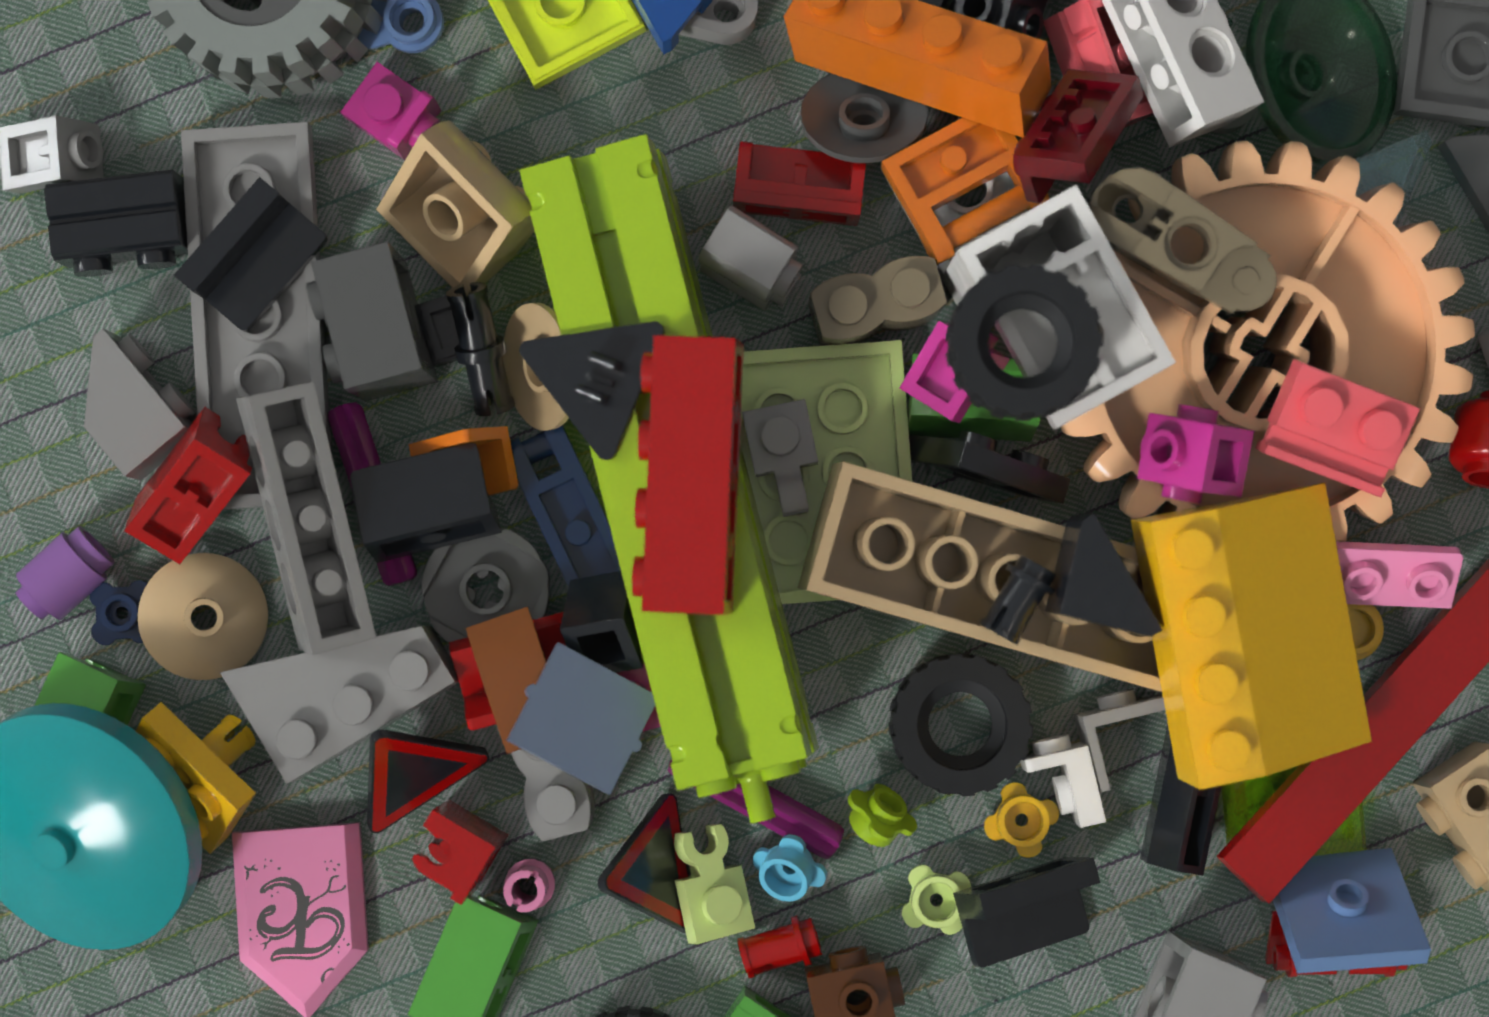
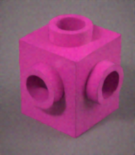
(1194, 454)

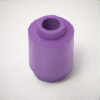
(63, 574)

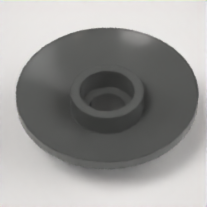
(859, 120)

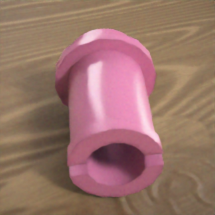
(544, 882)

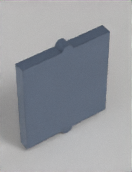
(582, 718)

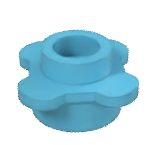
(788, 869)

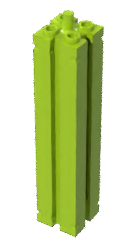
(718, 682)

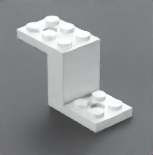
(1065, 239)

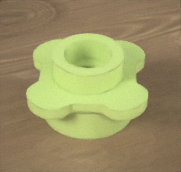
(919, 908)

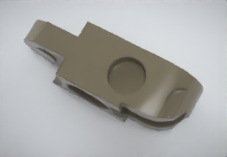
(1231, 268)

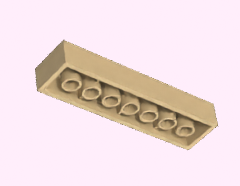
(945, 564)

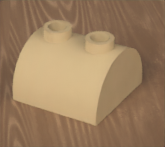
(457, 207)

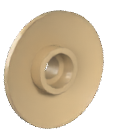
(529, 394)
(198, 581)

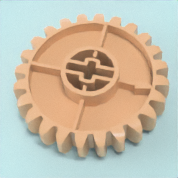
(1347, 284)

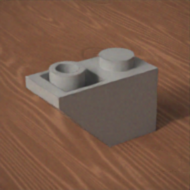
(129, 409)

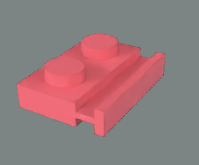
(1337, 428)

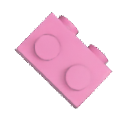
(1399, 574)

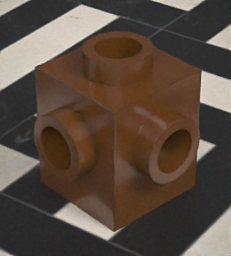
(850, 971)

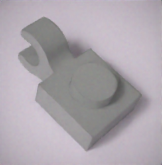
(781, 445)

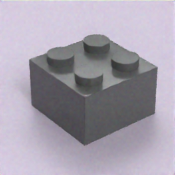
(371, 322)

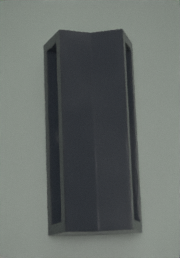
(1178, 819)

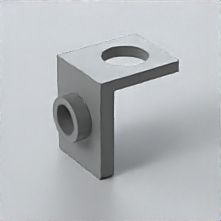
(1112, 708)

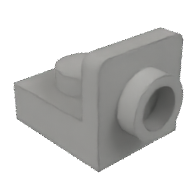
(49, 153)

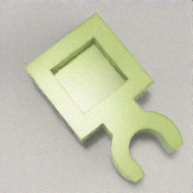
(714, 896)

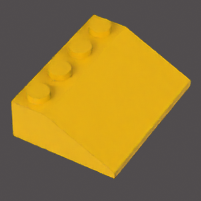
(1252, 635)

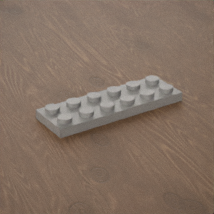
(287, 339)

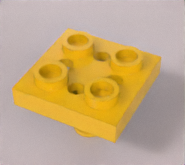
(204, 768)

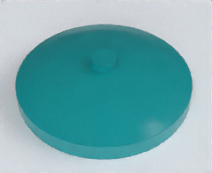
(92, 828)

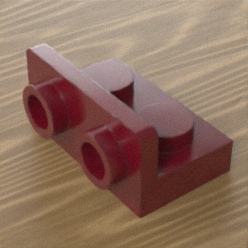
(1075, 130)

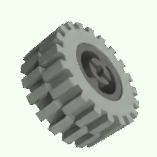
(271, 44)

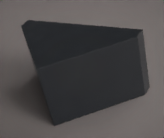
(1095, 582)

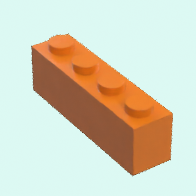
(926, 57)

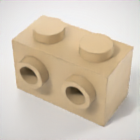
(1458, 805)

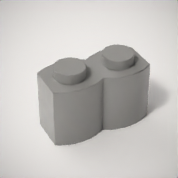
(751, 260)
(554, 799)

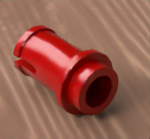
(780, 947)

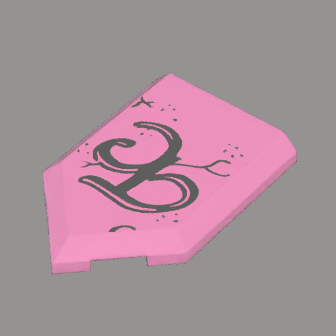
(301, 908)

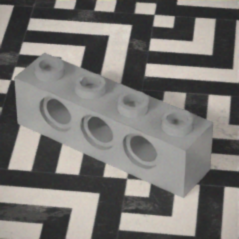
(306, 518)

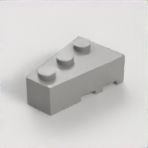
(331, 701)

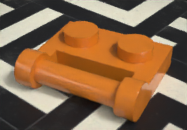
(947, 168)

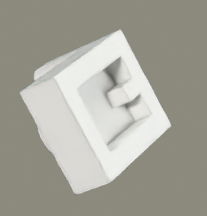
(1077, 786)

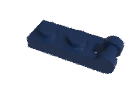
(565, 506)

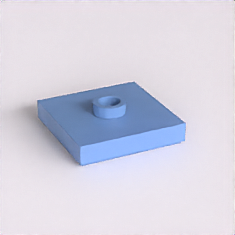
(1351, 914)

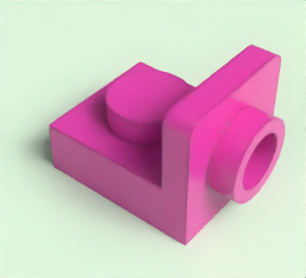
(391, 110)
(932, 379)

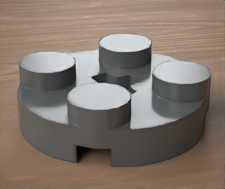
(452, 567)

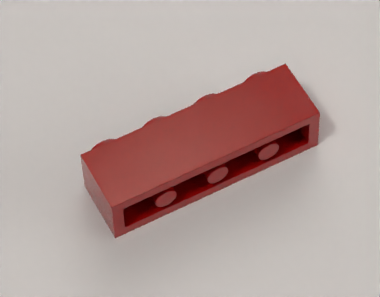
(690, 475)

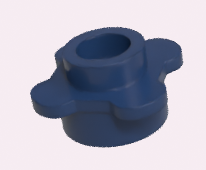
(107, 602)

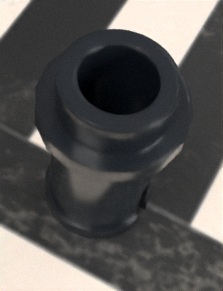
(1018, 599)

